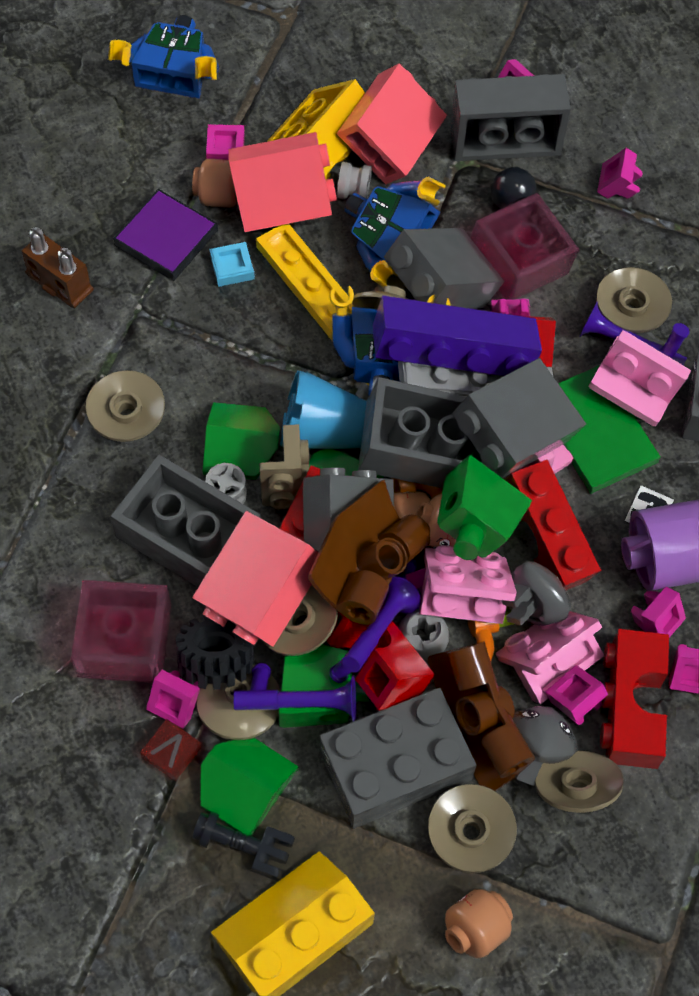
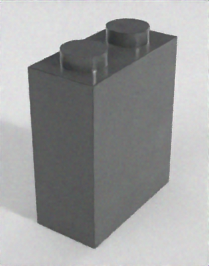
(444, 265)
(518, 418)
(329, 495)

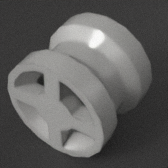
(353, 180)
(228, 476)

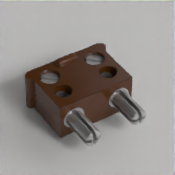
(56, 269)

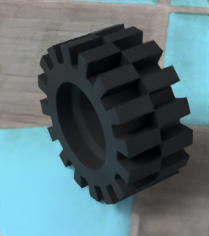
(207, 667)

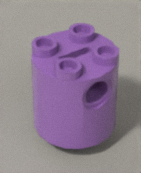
(664, 545)

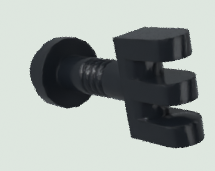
(263, 850)

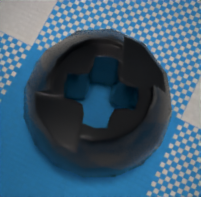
(512, 186)

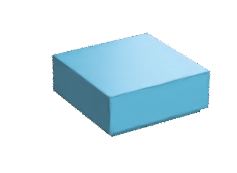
(232, 264)

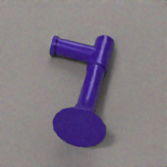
(599, 324)
(400, 598)
(262, 699)

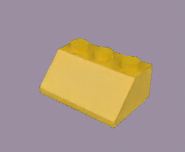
(324, 113)
(294, 926)

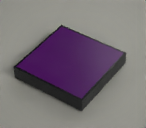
(165, 234)

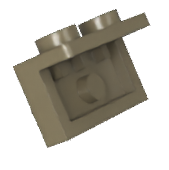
(283, 479)

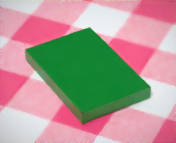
(610, 442)

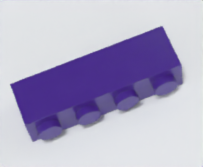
(454, 336)

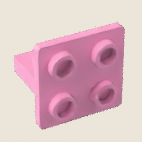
(639, 378)
(466, 587)
(550, 651)

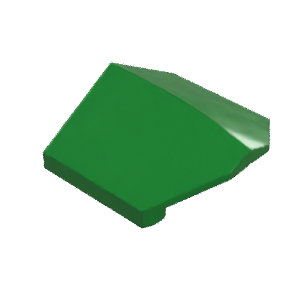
(240, 437)
(243, 782)

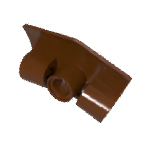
(364, 553)
(482, 713)

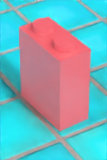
(392, 124)
(281, 181)
(257, 580)

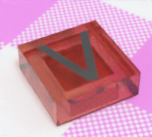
(171, 749)

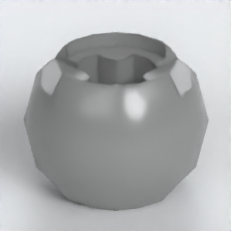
(432, 625)

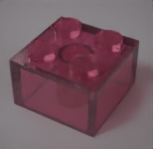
(525, 246)
(121, 631)

